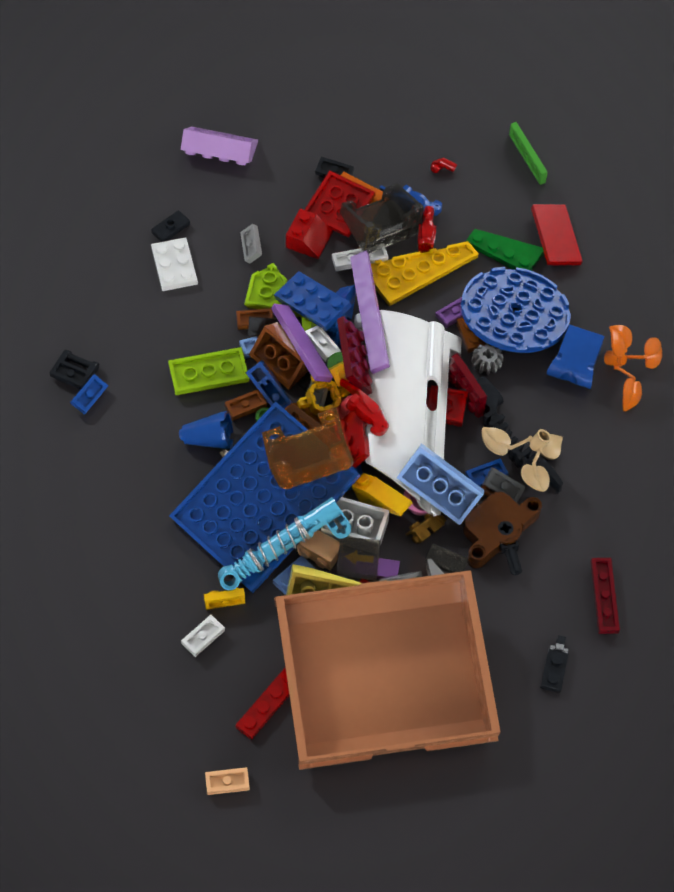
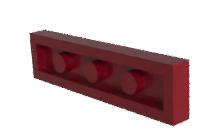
(605, 596)

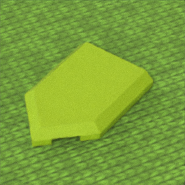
(263, 287)

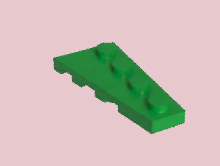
(506, 250)

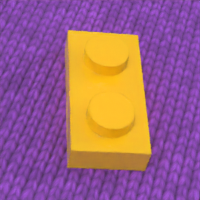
(220, 599)

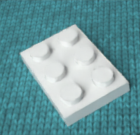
(174, 264)

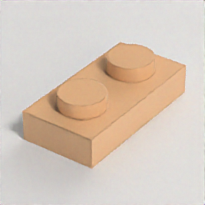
(227, 781)

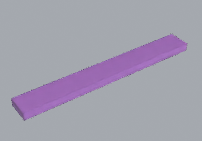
(369, 312)

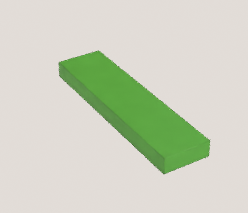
(528, 153)

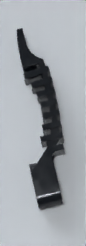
(493, 420)

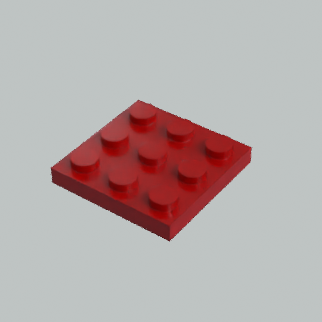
(329, 196)

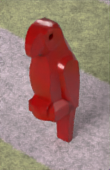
(426, 231)
(365, 409)

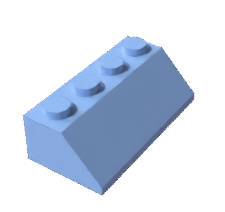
(440, 484)

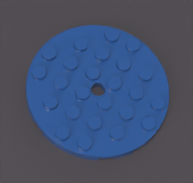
(534, 327)

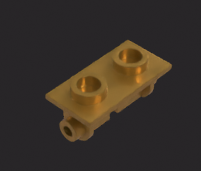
(420, 530)

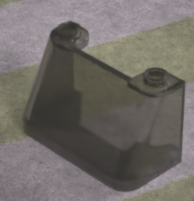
(383, 221)

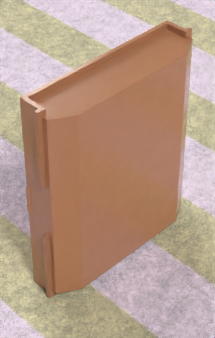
(386, 669)

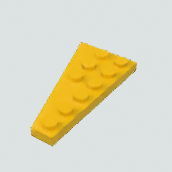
(413, 271)

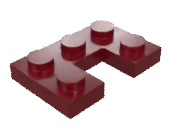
(462, 378)

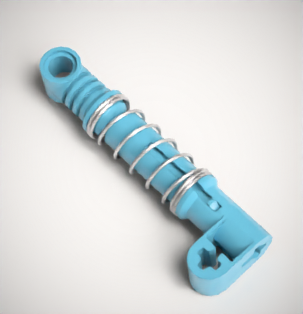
(284, 540)

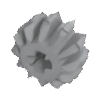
(487, 359)

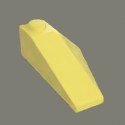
(308, 579)

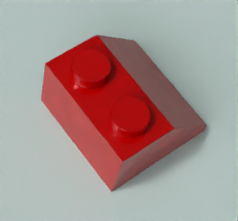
(308, 234)

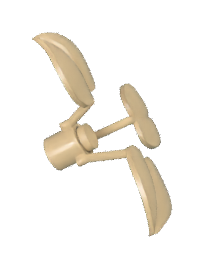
(542, 442)

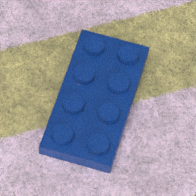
(312, 300)

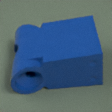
(577, 356)

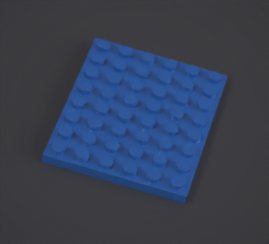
(243, 503)

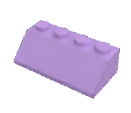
(218, 144)

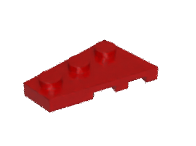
(356, 437)

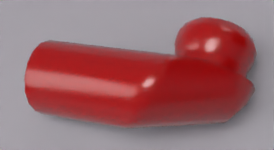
(442, 163)

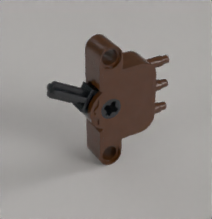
(497, 528)

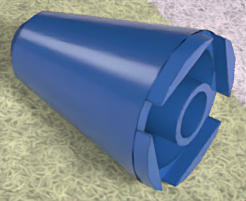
(209, 431)

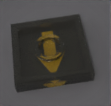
(358, 558)

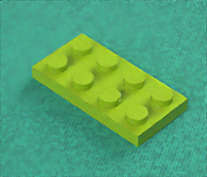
(208, 371)

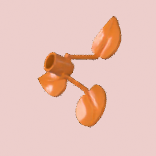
(620, 340)

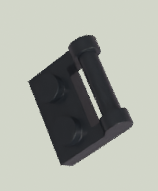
(71, 373)

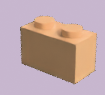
(320, 549)

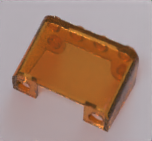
(309, 453)

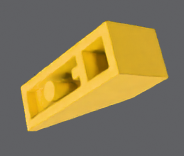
(379, 494)

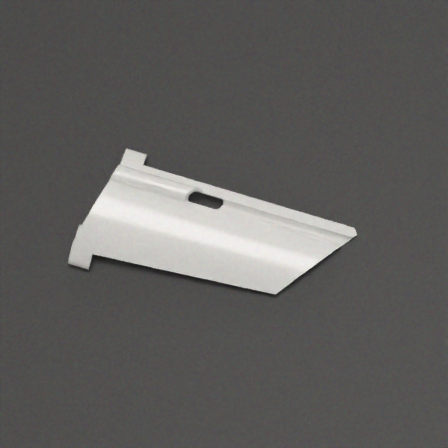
(416, 354)

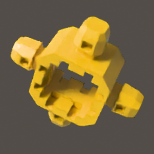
(310, 399)

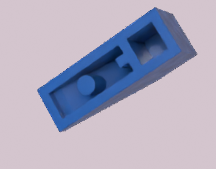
(268, 384)

